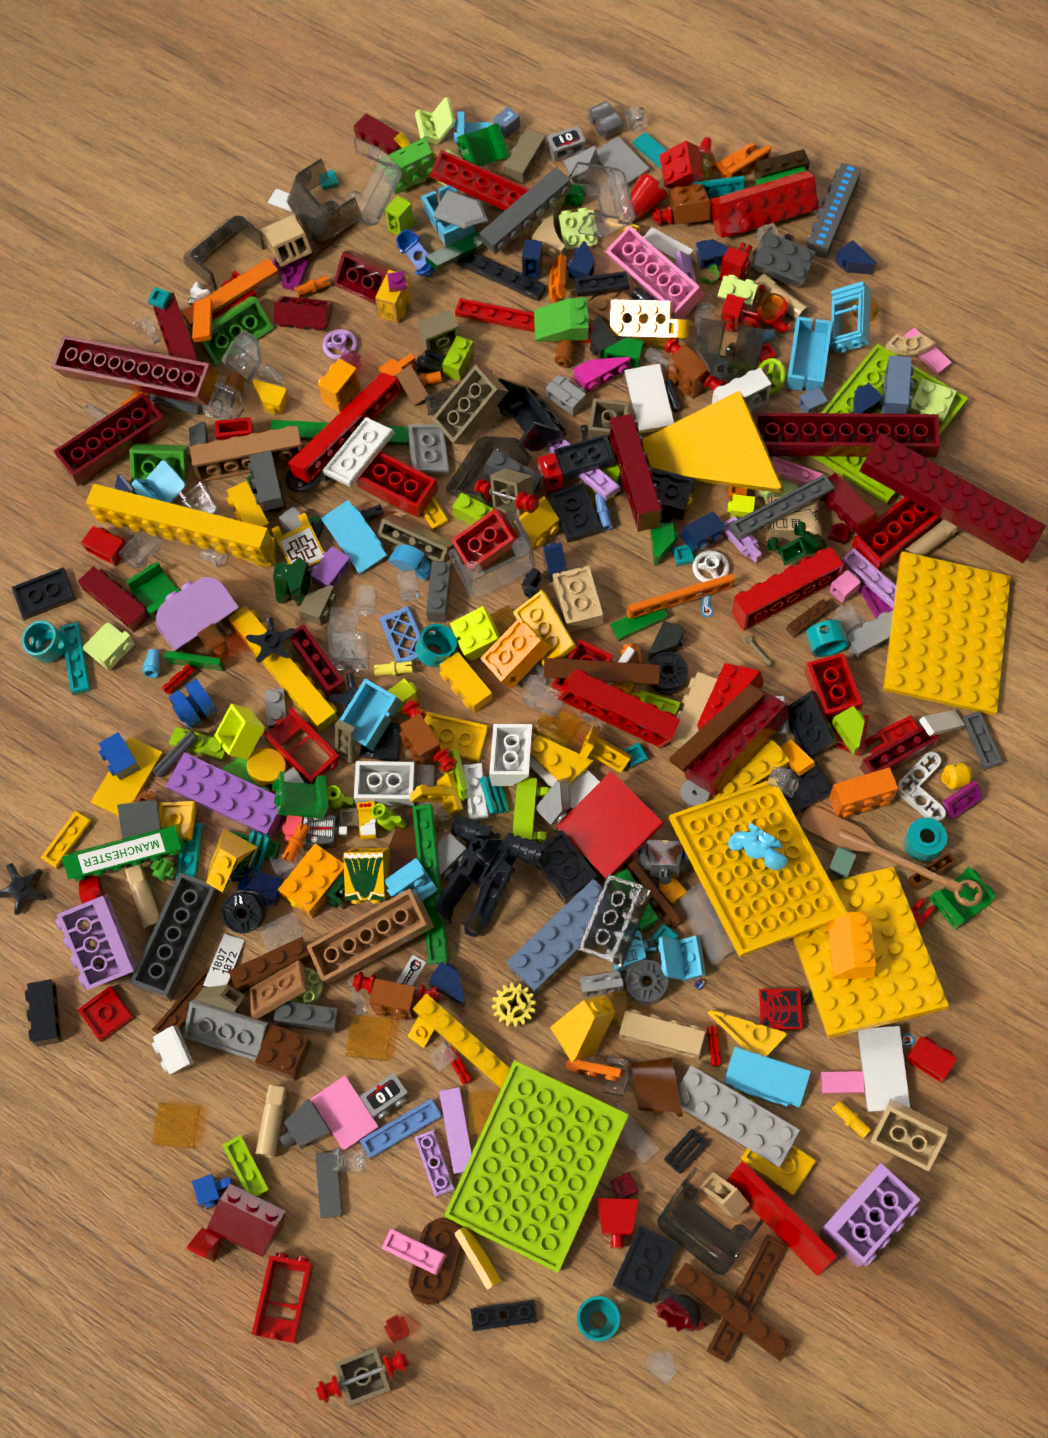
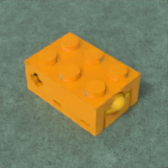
(515, 653)
(311, 880)

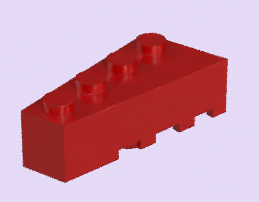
(730, 684)

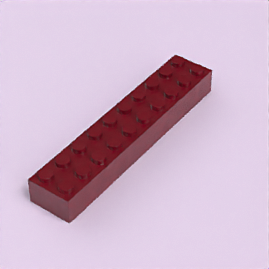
(136, 370)
(845, 433)
(952, 498)

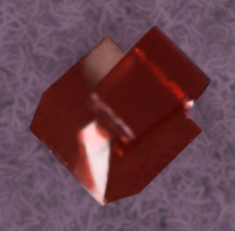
(396, 1328)

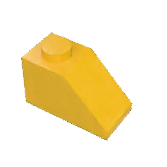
(271, 396)

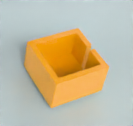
(339, 385)

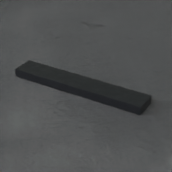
(503, 275)

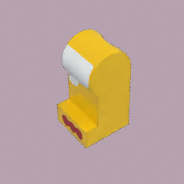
(367, 822)

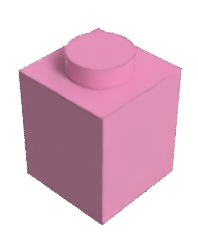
(845, 586)

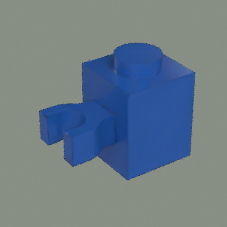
(208, 1190)

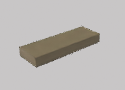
(345, 741)

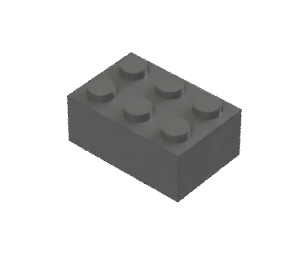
(782, 259)

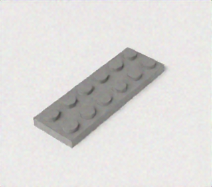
(736, 1116)

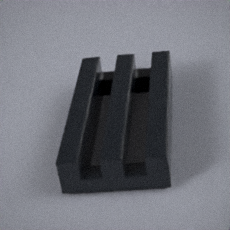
(697, 1137)

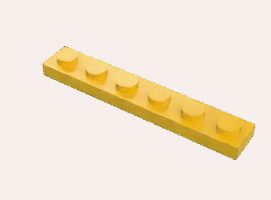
(462, 1040)

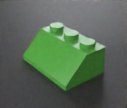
(146, 457)

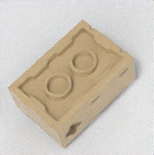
(578, 599)

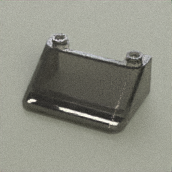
(473, 465)

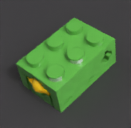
(415, 163)

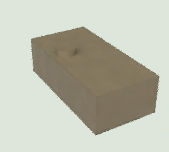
(470, 404)

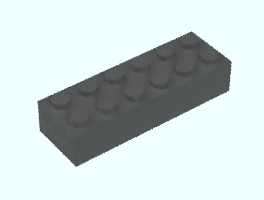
(175, 937)

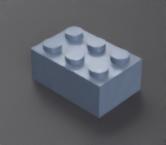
(897, 385)

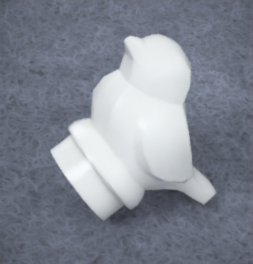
(197, 293)

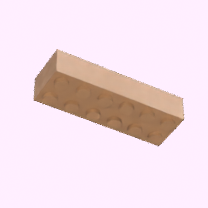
(231, 456)
(370, 936)

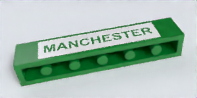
(123, 851)

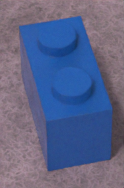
(119, 756)

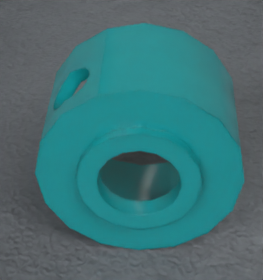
(40, 633)
(834, 633)
(442, 638)
(925, 851)
(593, 1305)

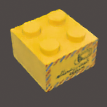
(392, 305)

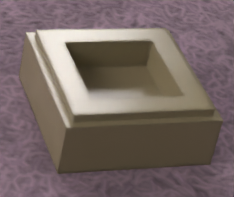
(349, 818)

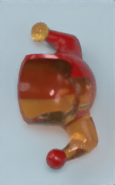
(772, 310)

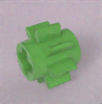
(163, 869)

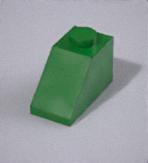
(626, 348)
(662, 541)

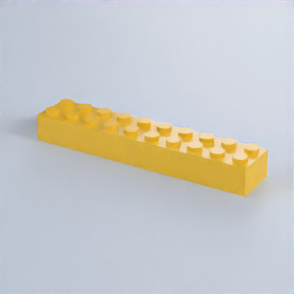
(180, 523)

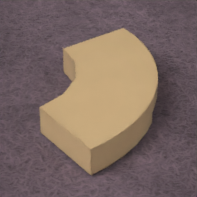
(910, 346)

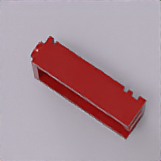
(288, 727)
(274, 1327)

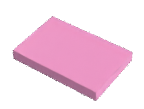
(344, 1113)

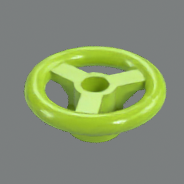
(774, 376)

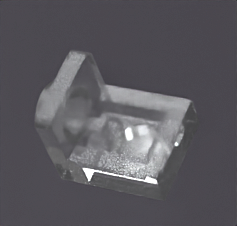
(784, 779)
(349, 1160)

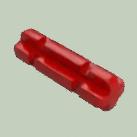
(178, 679)
(714, 1046)
(461, 1071)

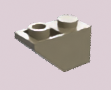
(317, 604)
(221, 996)

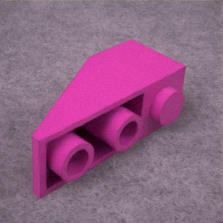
(598, 371)

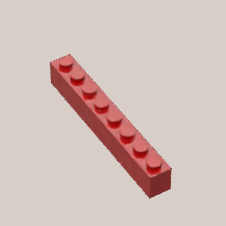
(331, 438)

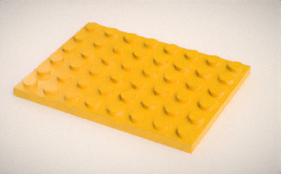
(947, 633)
(751, 899)
(904, 974)

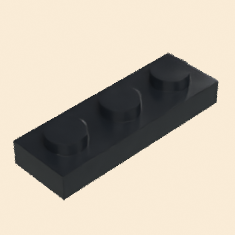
(602, 283)

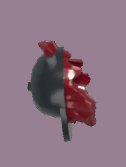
(679, 1311)

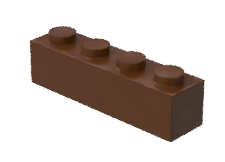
(808, 618)
(939, 867)

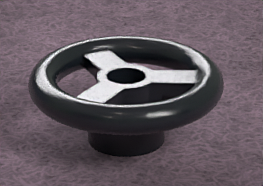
(302, 485)

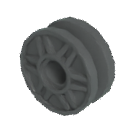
(641, 993)

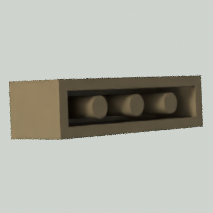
(404, 532)

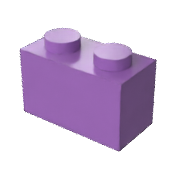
(330, 568)

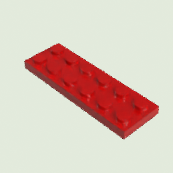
(476, 181)

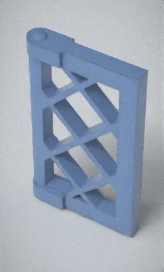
(395, 616)

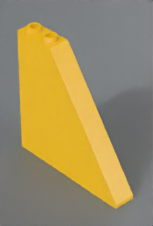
(716, 447)

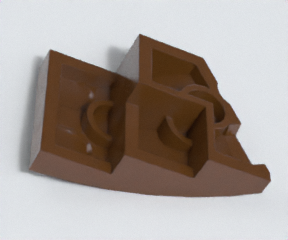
(656, 1086)

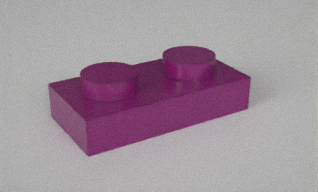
(962, 799)

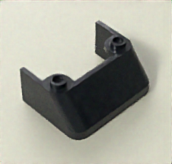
(532, 415)

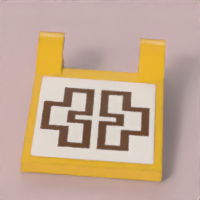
(299, 542)

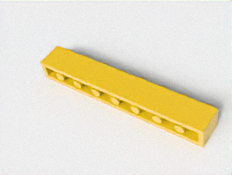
(286, 673)

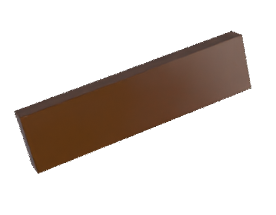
(178, 1012)

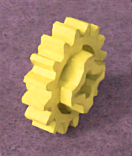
(521, 1008)

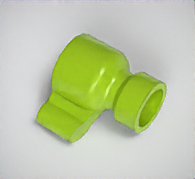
(337, 800)
(387, 817)

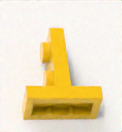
(603, 751)
(445, 793)

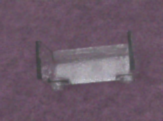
(379, 186)
(613, 197)
(480, 583)
(703, 922)

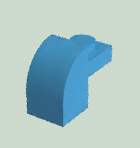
(410, 558)

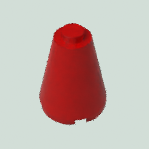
(646, 195)

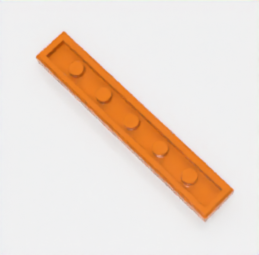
(236, 288)
(680, 596)

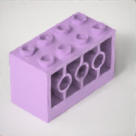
(110, 942)
(868, 1201)

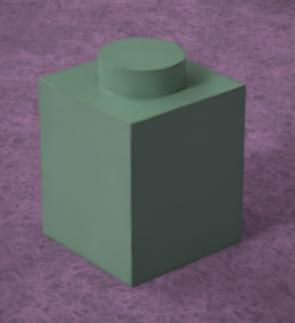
(841, 863)

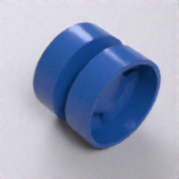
(188, 707)

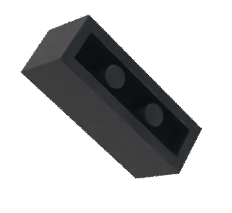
(43, 1013)

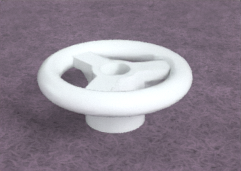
(712, 558)

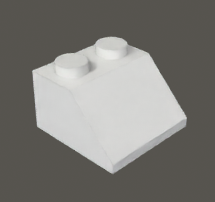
(172, 1050)

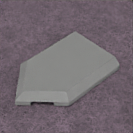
(460, 210)

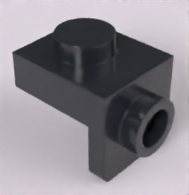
(530, 583)

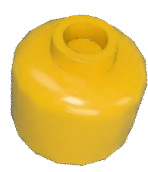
(956, 775)

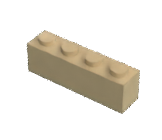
(694, 704)
(661, 1034)

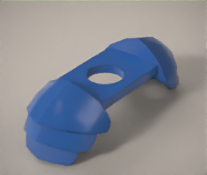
(410, 244)

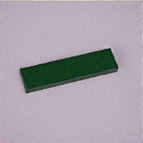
(455, 251)

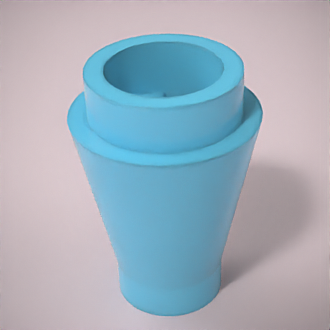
(151, 666)

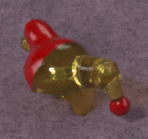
(707, 158)

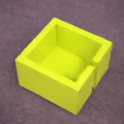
(475, 633)
(239, 731)

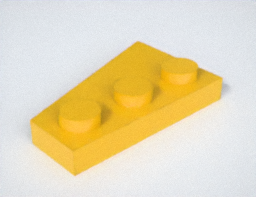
(558, 760)

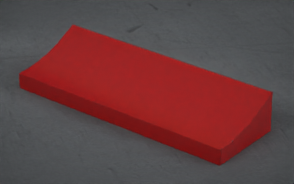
(781, 1219)

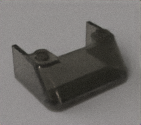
(320, 220)
(215, 240)
(739, 356)
(701, 1232)

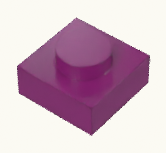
(397, 281)

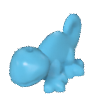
(759, 845)

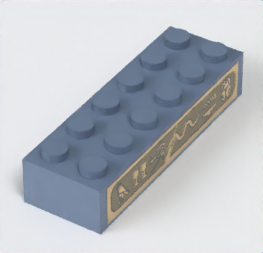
(556, 941)

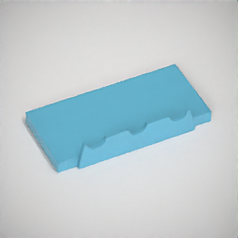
(354, 536)
(767, 1077)

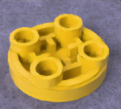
(265, 765)

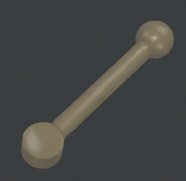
(748, 639)

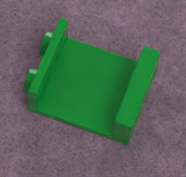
(483, 145)
(151, 588)
(301, 798)
(955, 912)

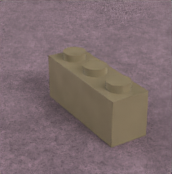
(524, 156)

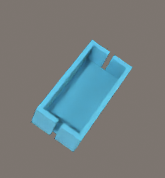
(809, 354)

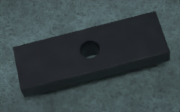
(489, 1316)

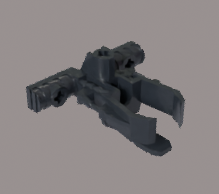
(487, 869)

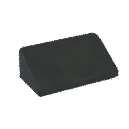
(198, 434)

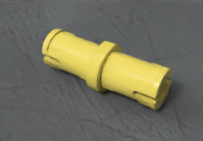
(393, 668)

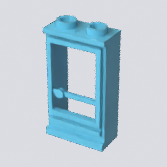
(859, 338)

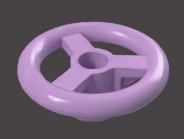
(338, 336)

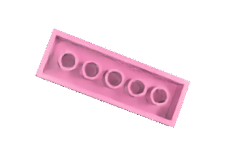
(655, 272)

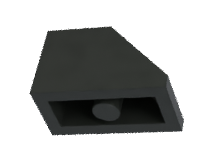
(601, 338)
(667, 639)

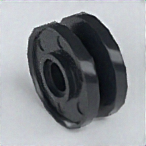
(677, 666)
(236, 919)

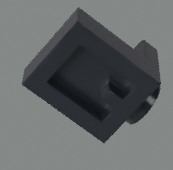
(430, 361)

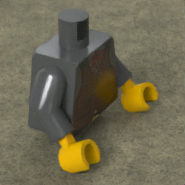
(663, 859)

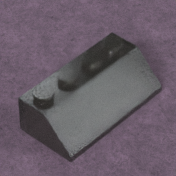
(615, 920)

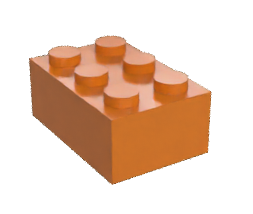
(863, 793)

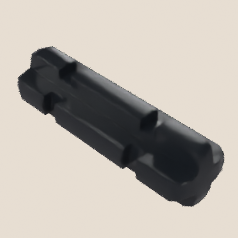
(672, 396)

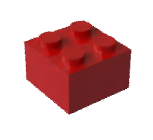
(681, 165)

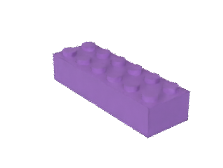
(225, 795)

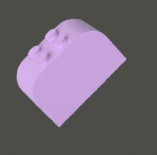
(193, 610)

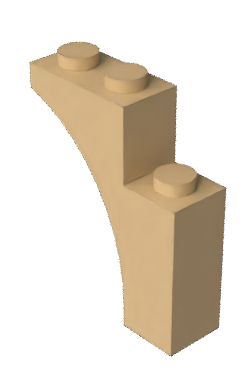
(546, 232)

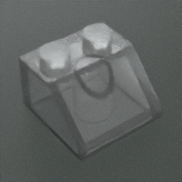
(243, 355)
(224, 403)
(349, 650)

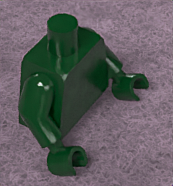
(799, 548)

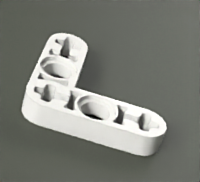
(916, 790)

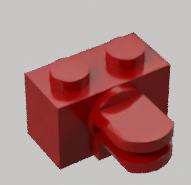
(736, 262)
(736, 314)

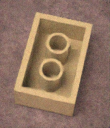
(909, 1135)

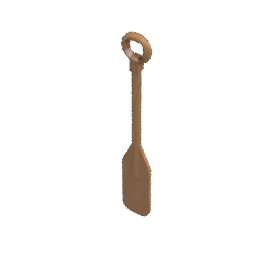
(856, 839)

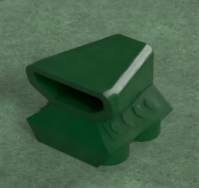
(291, 581)

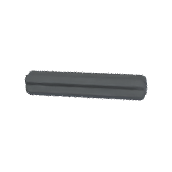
(176, 404)
(175, 754)

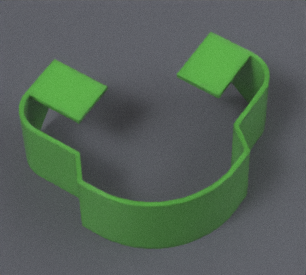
(711, 270)

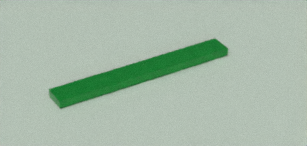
(309, 430)
(428, 857)

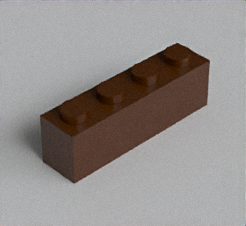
(268, 964)

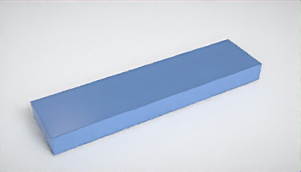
(401, 1128)

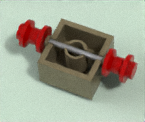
(510, 492)
(363, 1377)

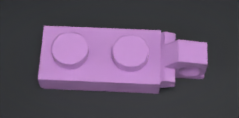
(747, 546)

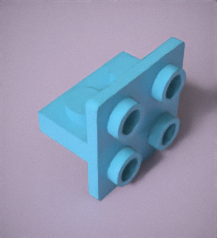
(411, 877)

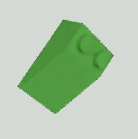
(562, 321)

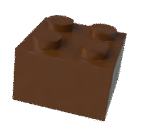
(283, 1052)

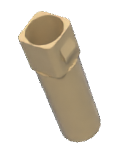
(794, 306)
(932, 538)
(143, 897)
(271, 1121)

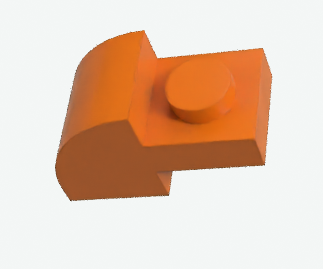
(392, 367)

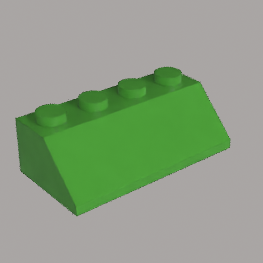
(245, 315)

